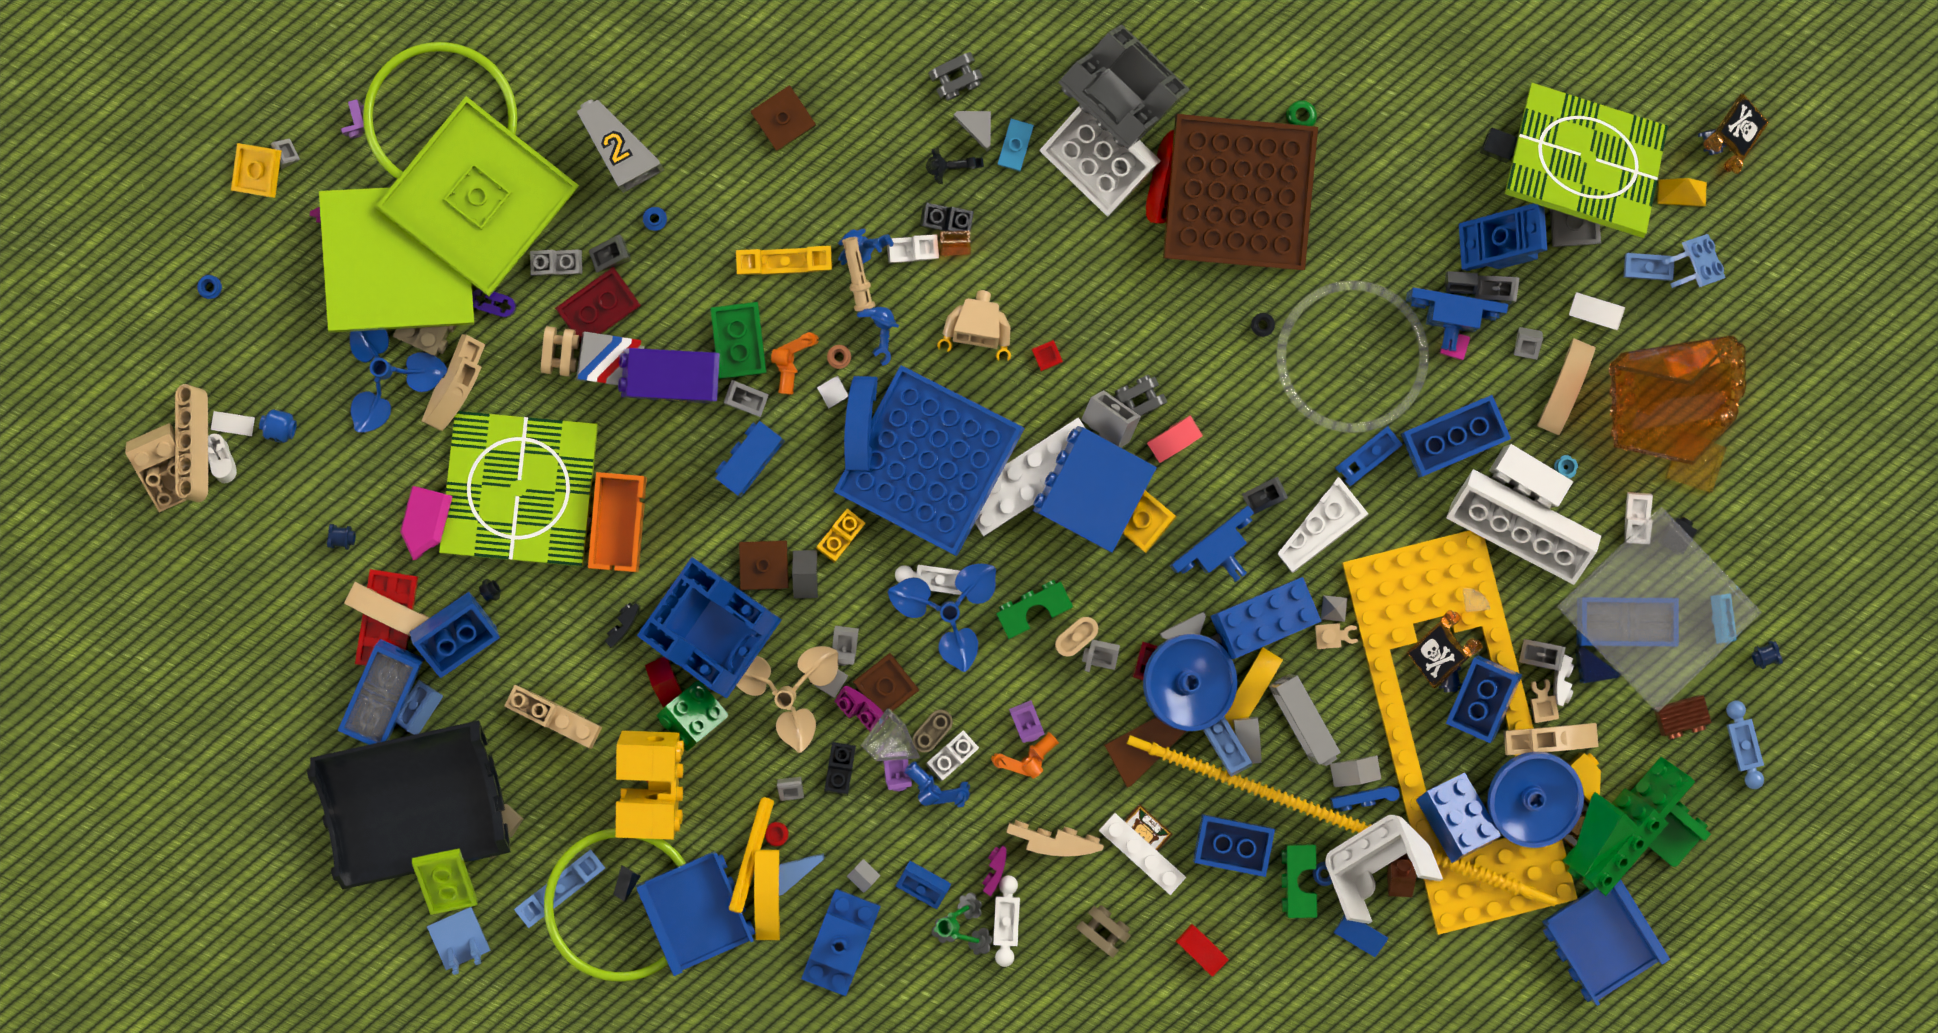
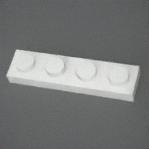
(1142, 853)

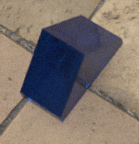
(1592, 668)

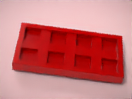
(398, 588)

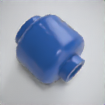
(278, 426)

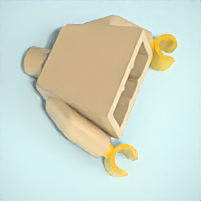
(978, 324)

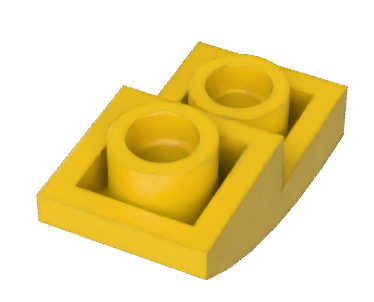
(840, 535)

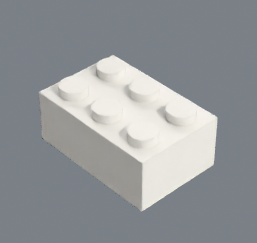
(1530, 476)

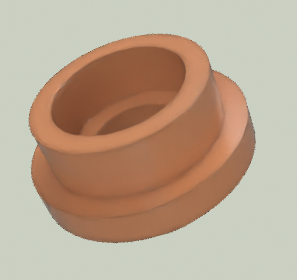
(839, 349)

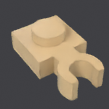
(1330, 635)
(1544, 706)

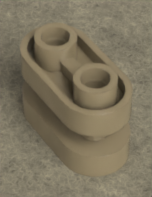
(932, 730)
(1102, 916)

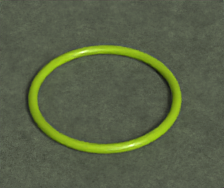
(411, 52)
(549, 912)

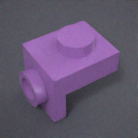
(357, 114)
(1027, 722)
(895, 776)

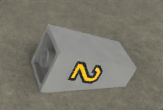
(621, 151)

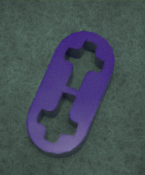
(491, 308)

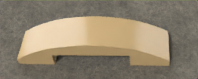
(1567, 387)
(384, 609)

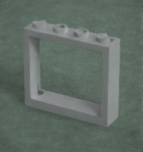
(1304, 720)

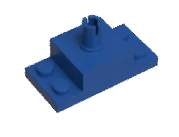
(1503, 238)
(1455, 312)
(1218, 548)
(840, 942)

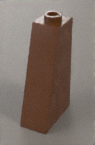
(1134, 762)

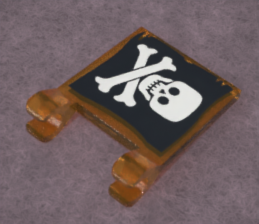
(1738, 131)
(1440, 653)

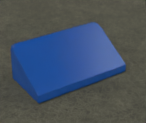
(923, 885)
(1361, 936)

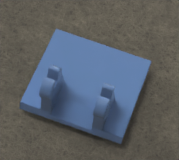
(1704, 260)
(459, 939)

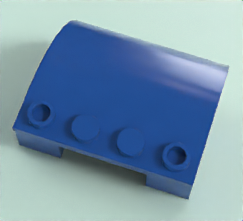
(709, 627)

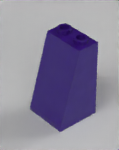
(669, 375)

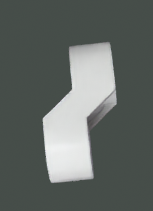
(223, 469)

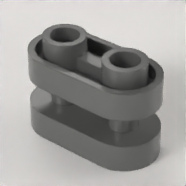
(951, 89)
(1145, 385)

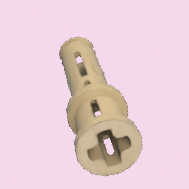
(859, 284)

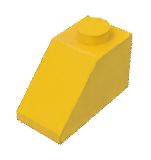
(1588, 772)

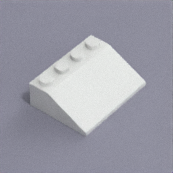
(1097, 162)

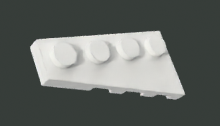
(1327, 522)

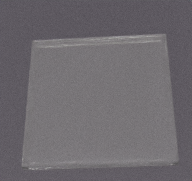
(1659, 609)

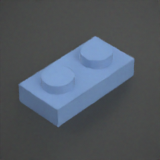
(1648, 267)

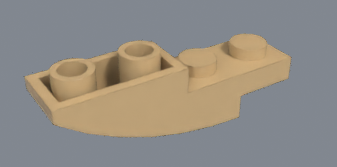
(456, 384)
(553, 716)
(1551, 739)
(1064, 844)

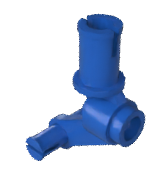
(931, 793)

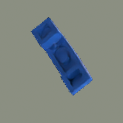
(858, 423)

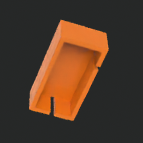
(617, 522)

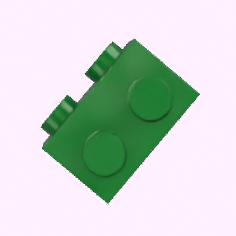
(692, 714)
(1679, 835)

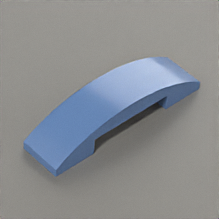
(569, 882)

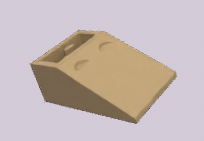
(154, 463)

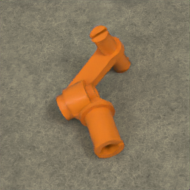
(784, 360)
(1030, 764)

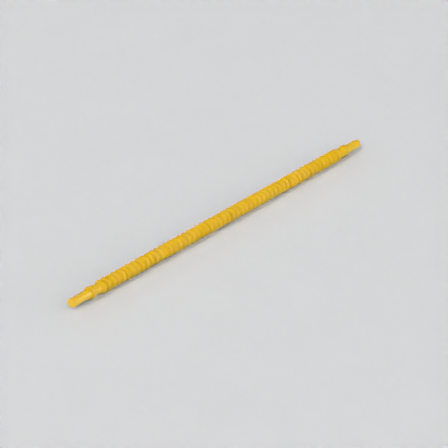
(1335, 818)

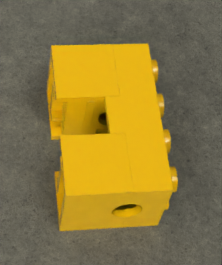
(655, 759)

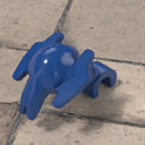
(866, 245)
(884, 320)

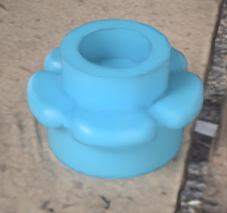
(1571, 463)

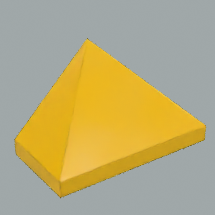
(1682, 192)

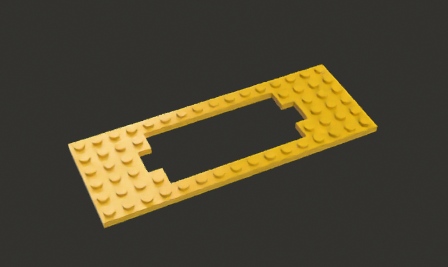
(1390, 596)

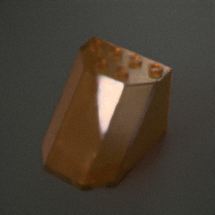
(1676, 397)

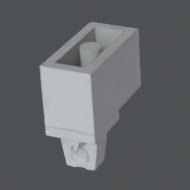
(1111, 418)

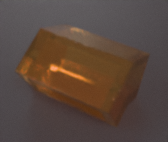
(955, 243)

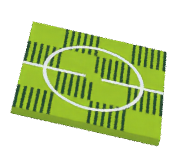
(1587, 160)
(519, 488)

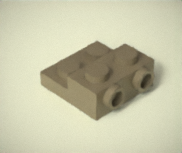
(426, 338)

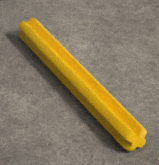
(748, 864)

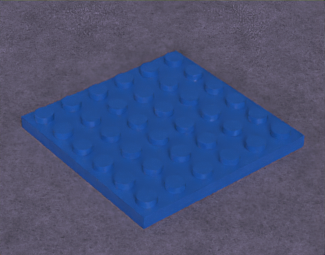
(931, 460)

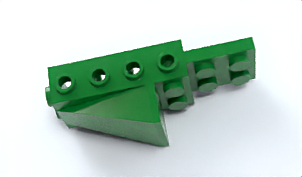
(1622, 830)

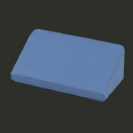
(418, 707)

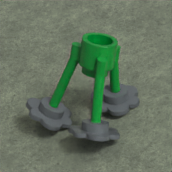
(948, 927)

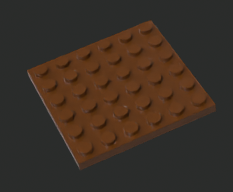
(1240, 192)

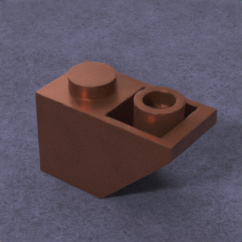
(1401, 877)

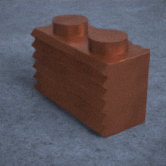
(1682, 716)

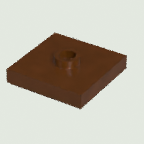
(783, 118)
(763, 565)
(886, 684)

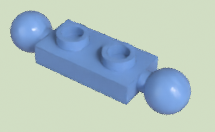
(1745, 744)

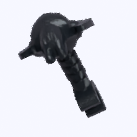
(937, 165)

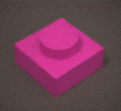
(1461, 347)

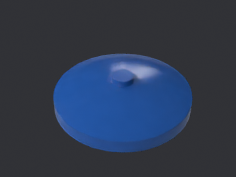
(1190, 682)
(1535, 799)

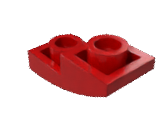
(1202, 950)

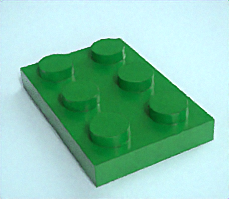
(738, 340)

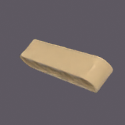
(191, 443)

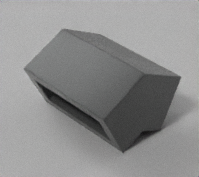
(1461, 282)

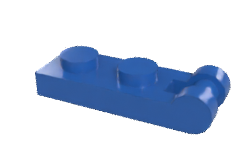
(1369, 455)
(1365, 797)

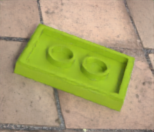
(444, 881)

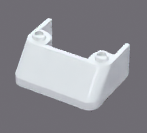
(1369, 851)

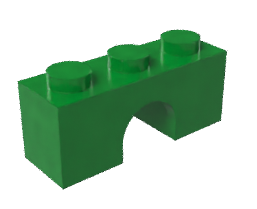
(1052, 597)
(1296, 860)

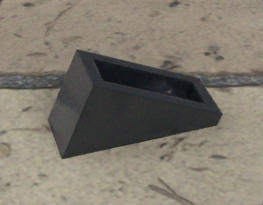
(625, 883)

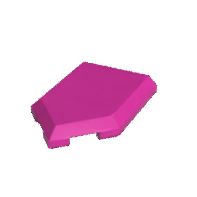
(424, 520)

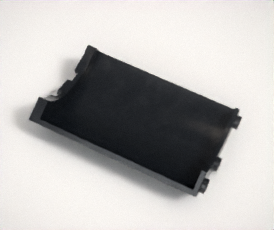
(410, 802)

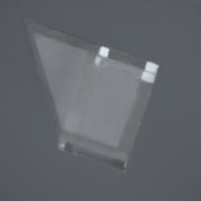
(890, 740)

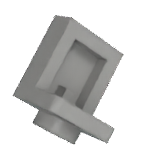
(845, 643)
(1101, 655)

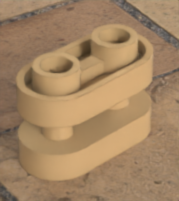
(569, 342)
(1076, 636)

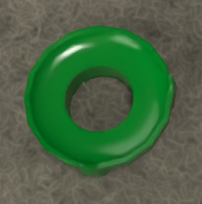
(1291, 113)

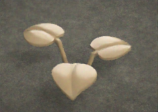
(798, 726)

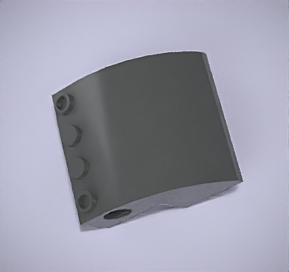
(1123, 87)

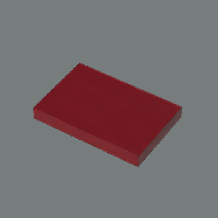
(599, 305)

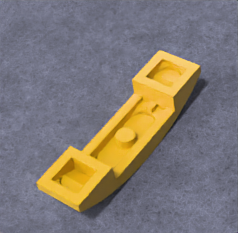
(784, 260)
(1253, 685)
(766, 895)

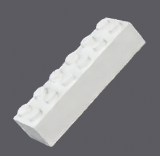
(1022, 480)
(1523, 527)

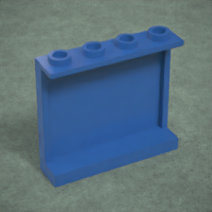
(1094, 488)
(693, 912)
(1604, 941)

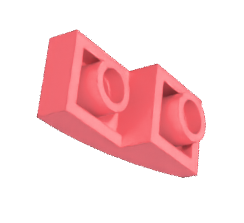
(1174, 439)

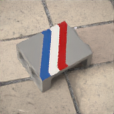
(601, 356)

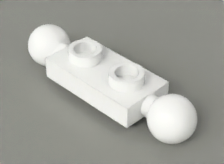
(937, 578)
(1006, 921)

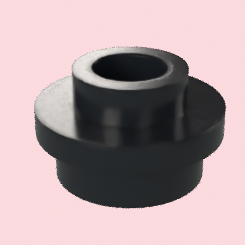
(1263, 317)
(490, 590)

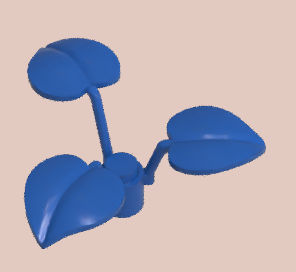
(423, 375)
(975, 582)

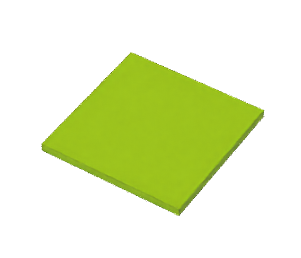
(477, 196)
(381, 273)

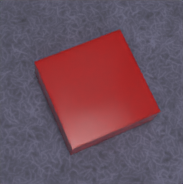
(1047, 355)

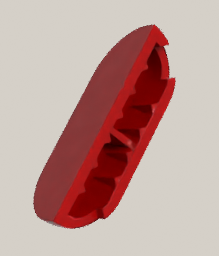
(1159, 187)

